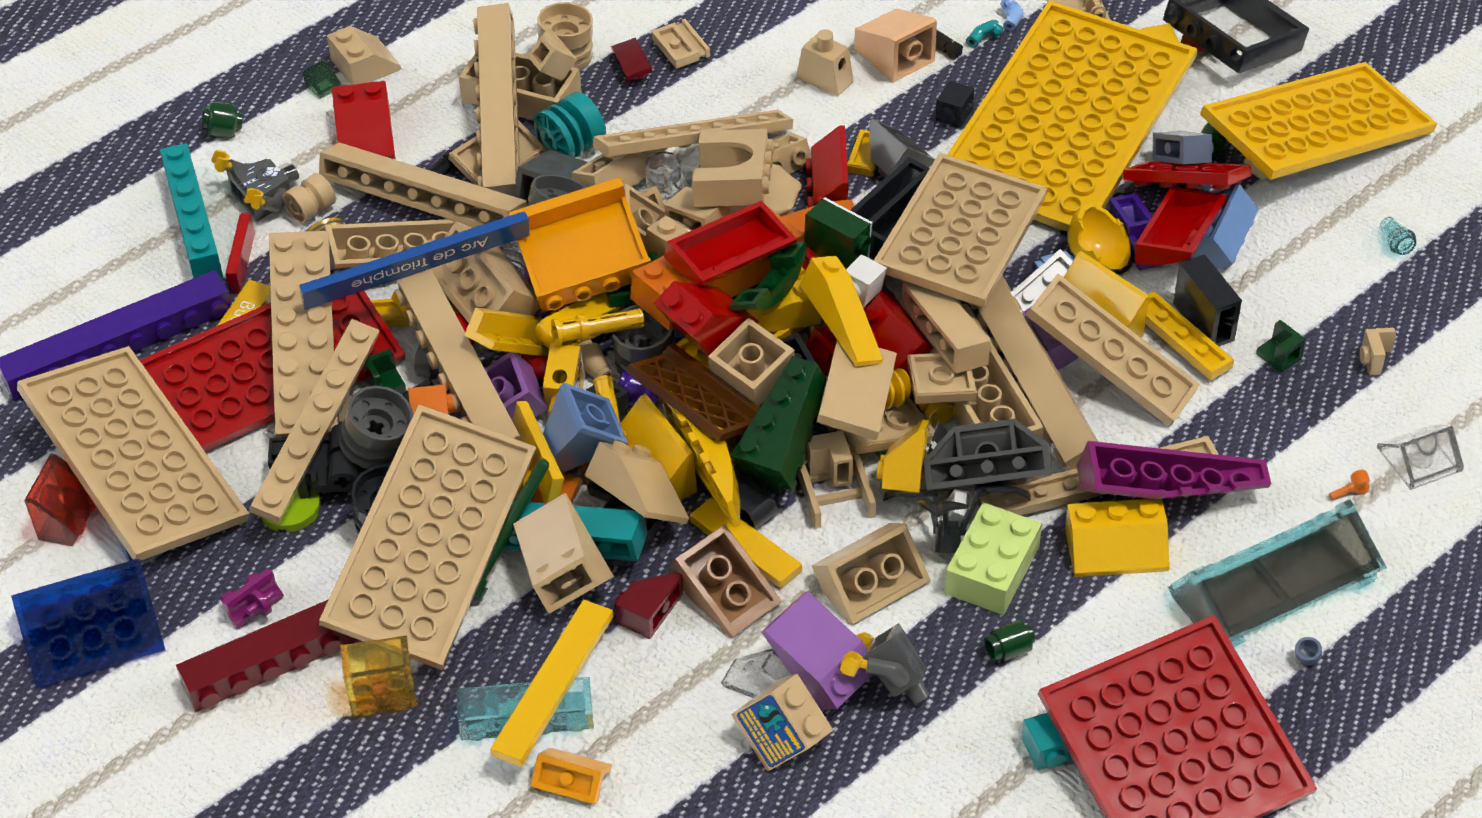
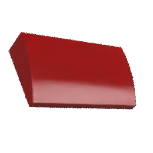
(1177, 226)
(728, 243)

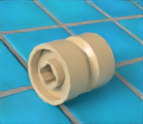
(309, 198)

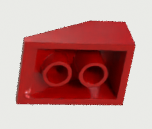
(364, 117)

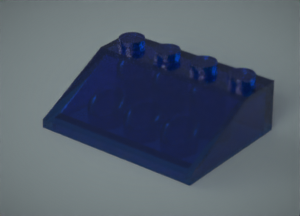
(88, 623)

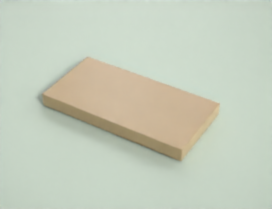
(856, 395)

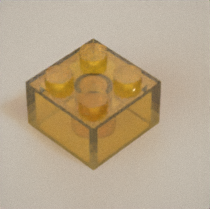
(378, 675)

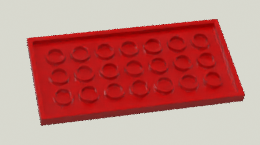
(225, 375)

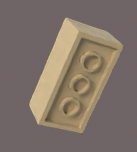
(485, 282)

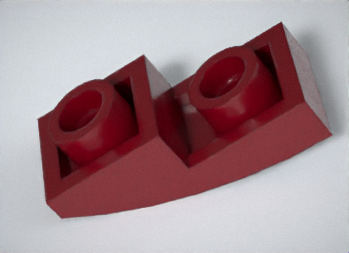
(631, 59)

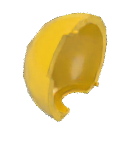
(1099, 236)

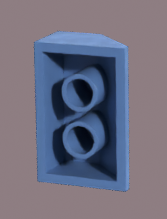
(1228, 228)

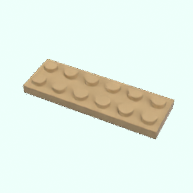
(1113, 350)

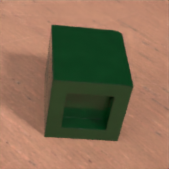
(1283, 348)
(382, 371)

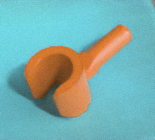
(1359, 484)

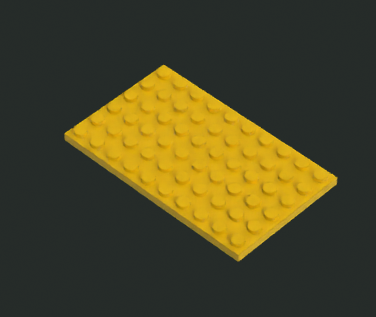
(1074, 107)

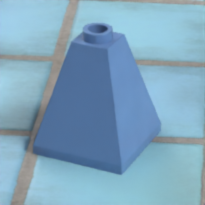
(578, 425)

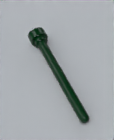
(513, 516)

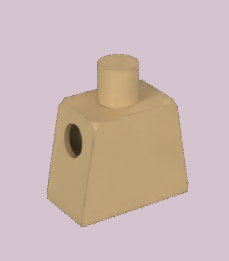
(825, 64)

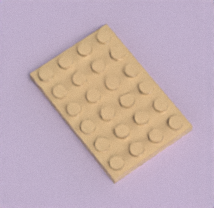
(961, 229)

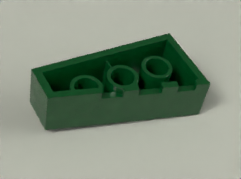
(783, 426)

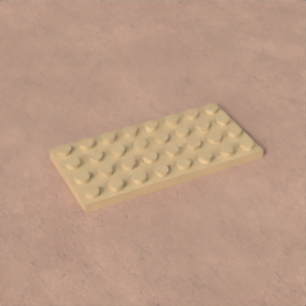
(132, 453)
(429, 535)

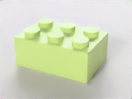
(993, 558)

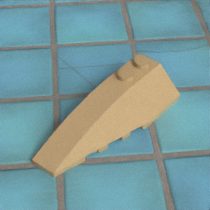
(365, 242)

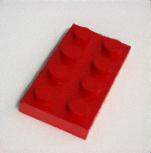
(1192, 175)

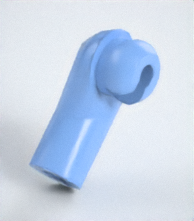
(1013, 12)

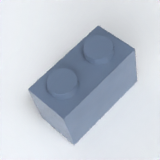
(1182, 147)

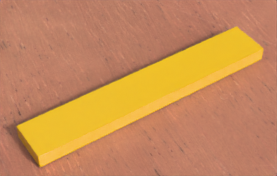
(551, 683)

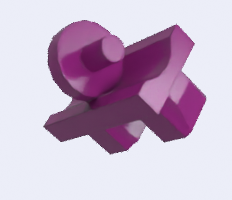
(252, 598)

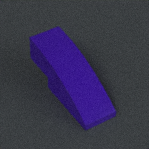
(1135, 218)

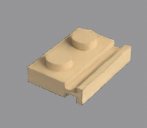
(680, 43)

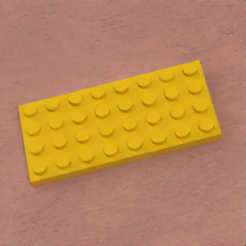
(1317, 120)

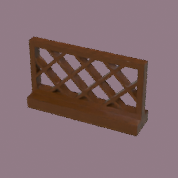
(708, 392)

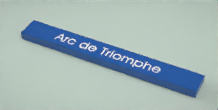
(414, 260)

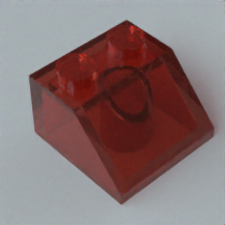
(58, 503)

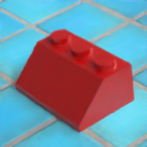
(828, 168)

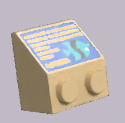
(782, 721)

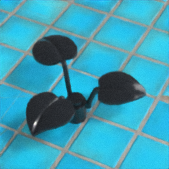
(947, 531)

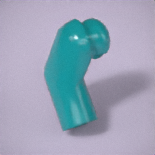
(982, 30)

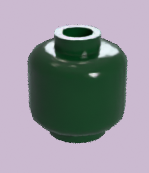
(221, 119)

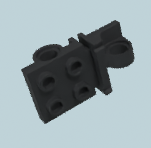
(329, 469)

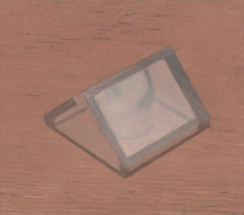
(1423, 454)

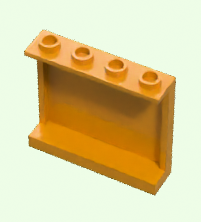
(581, 244)

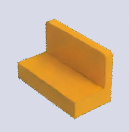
(569, 775)

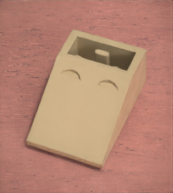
(560, 553)

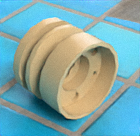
(573, 27)

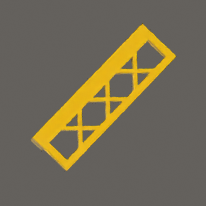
(506, 332)

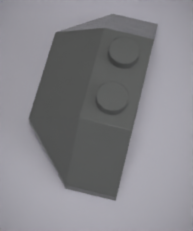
(987, 455)

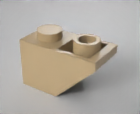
(552, 56)

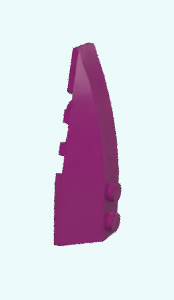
(1166, 472)

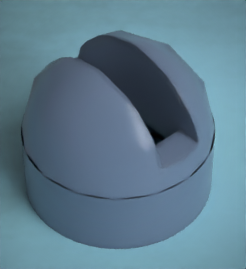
(1311, 647)

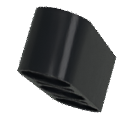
(755, 502)

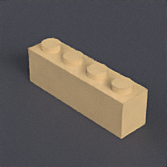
(602, 169)
(947, 327)

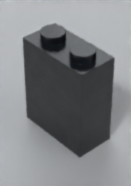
(1207, 300)

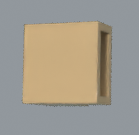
(830, 455)

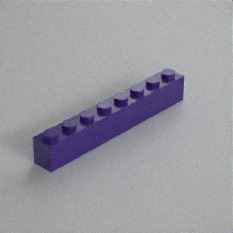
(131, 326)

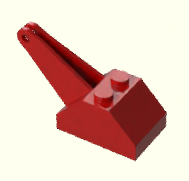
(891, 325)

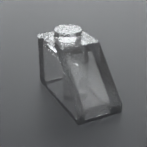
(754, 673)

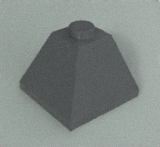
(892, 147)

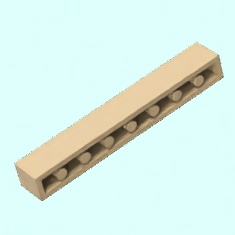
(497, 98)
(415, 186)
(452, 353)
(1036, 375)

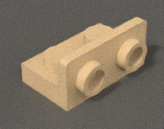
(791, 152)

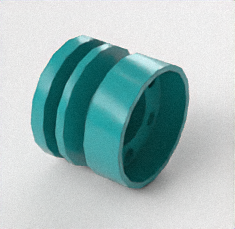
(570, 125)

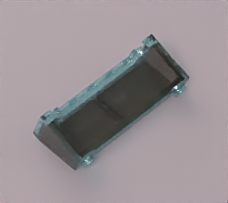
(1282, 573)

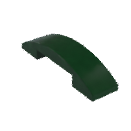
(777, 283)

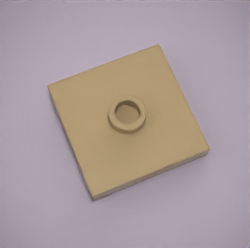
(936, 382)

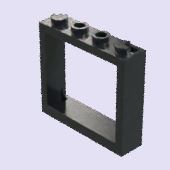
(1262, 13)

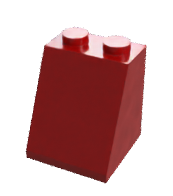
(700, 314)

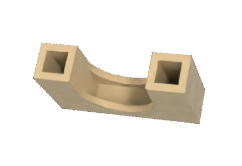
(732, 167)

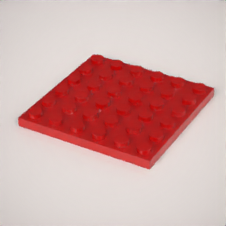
(1177, 732)

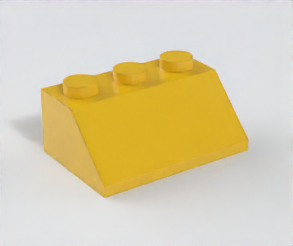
(1109, 291)
(650, 429)
(1117, 537)

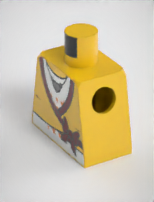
(566, 359)

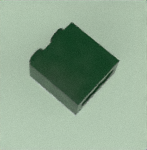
(837, 232)

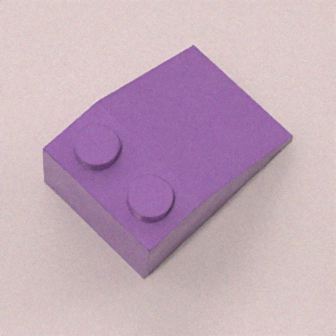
(514, 382)
(813, 646)

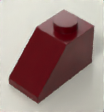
(648, 603)

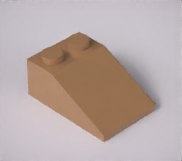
(725, 582)

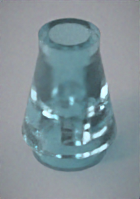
(1399, 238)

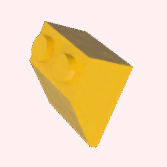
(903, 464)

